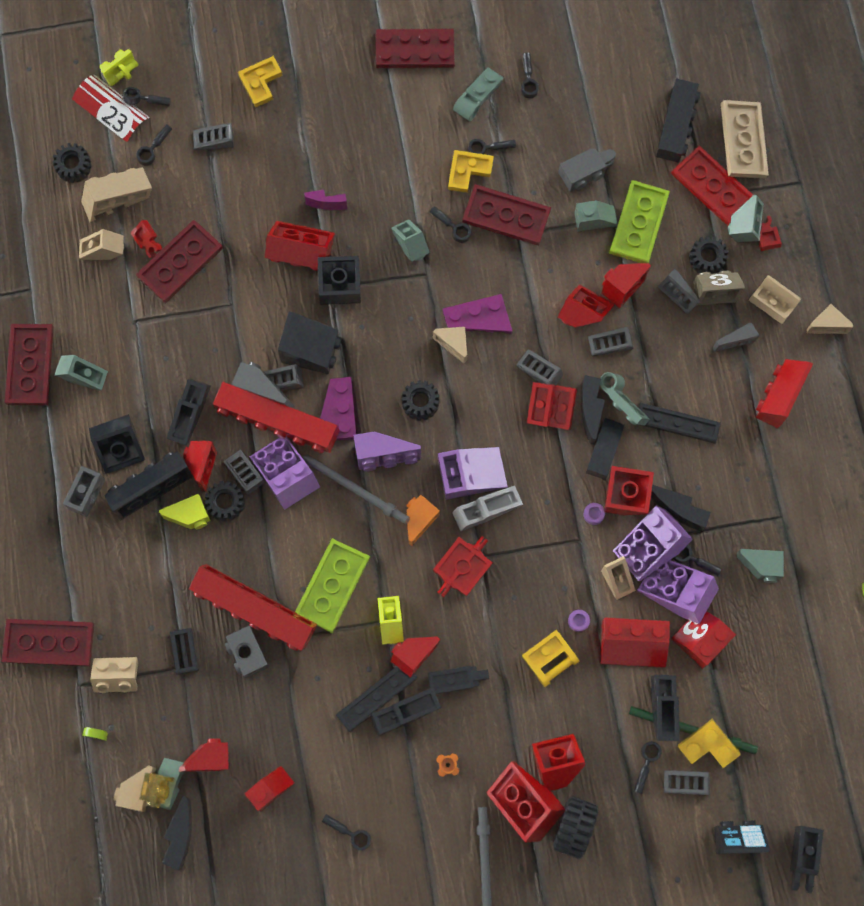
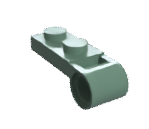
(477, 94)
(620, 400)

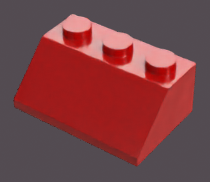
(298, 244)
(783, 391)
(635, 642)

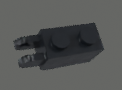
(806, 856)

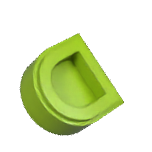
(95, 733)

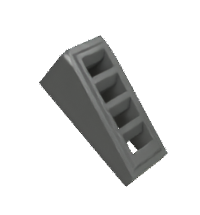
(213, 130)
(669, 285)
(741, 336)
(611, 349)
(551, 368)
(288, 371)
(254, 484)
(706, 782)

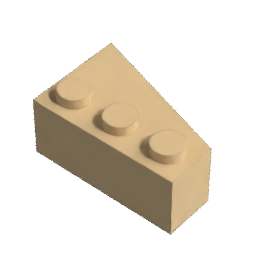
(114, 190)

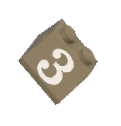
(718, 288)

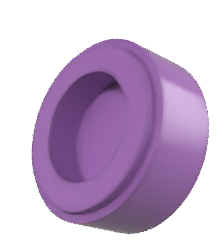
(594, 513)
(578, 620)

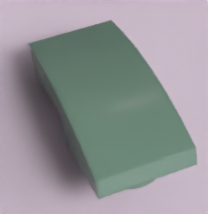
(171, 769)

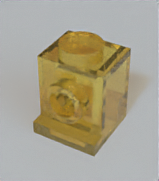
(155, 789)

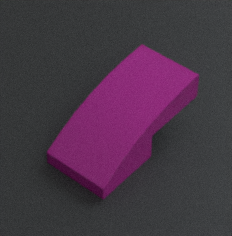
(318, 200)

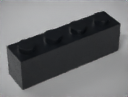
(677, 120)

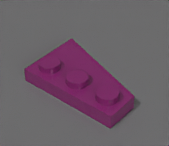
(480, 315)
(340, 408)

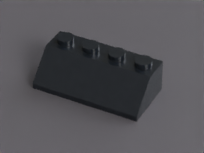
(148, 485)

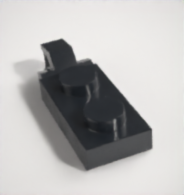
(456, 679)

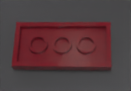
(414, 48)
(506, 214)
(179, 261)
(29, 364)
(48, 642)

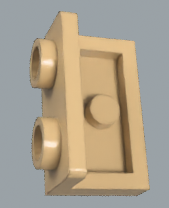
(775, 299)
(114, 674)

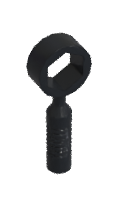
(528, 72)
(149, 98)
(156, 142)
(495, 145)
(448, 222)
(699, 562)
(645, 769)
(343, 829)

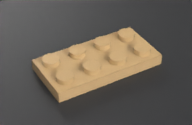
(744, 139)

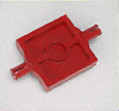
(462, 566)

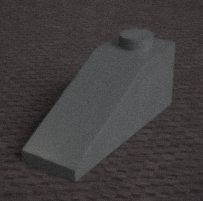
(254, 380)

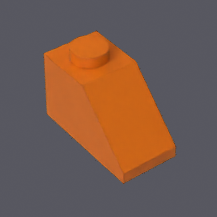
(421, 516)

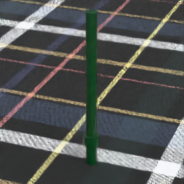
(740, 745)

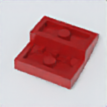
(551, 405)

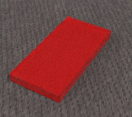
(711, 184)

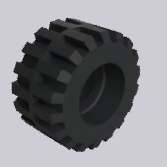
(575, 827)

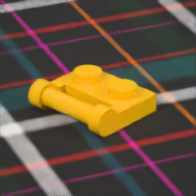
(545, 652)

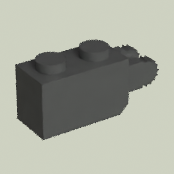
(585, 168)

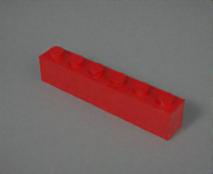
(276, 417)
(253, 607)

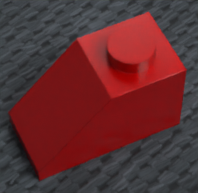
(413, 653)
(207, 757)
(269, 788)

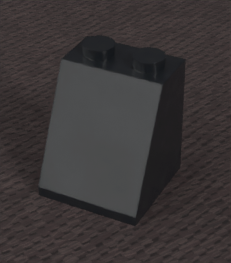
(308, 344)

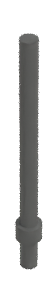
(388, 508)
(483, 831)

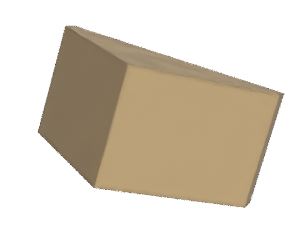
(830, 322)
(452, 340)
(618, 578)

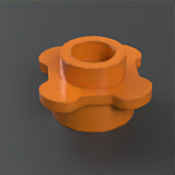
(452, 760)

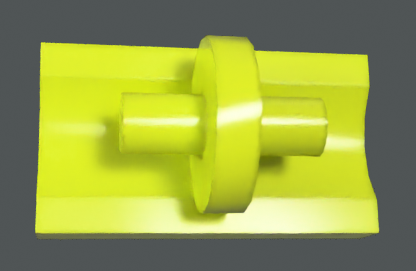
(119, 68)

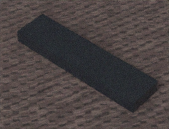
(681, 423)
(374, 698)

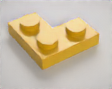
(255, 79)
(465, 165)
(711, 739)

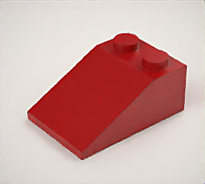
(525, 803)

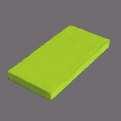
(639, 222)
(332, 585)

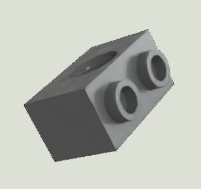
(84, 491)
(246, 639)

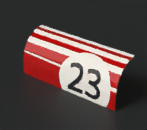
(108, 107)

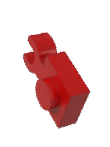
(769, 236)
(144, 237)

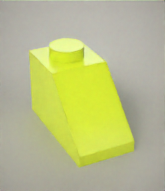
(187, 513)
(390, 620)

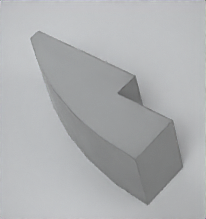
(487, 508)

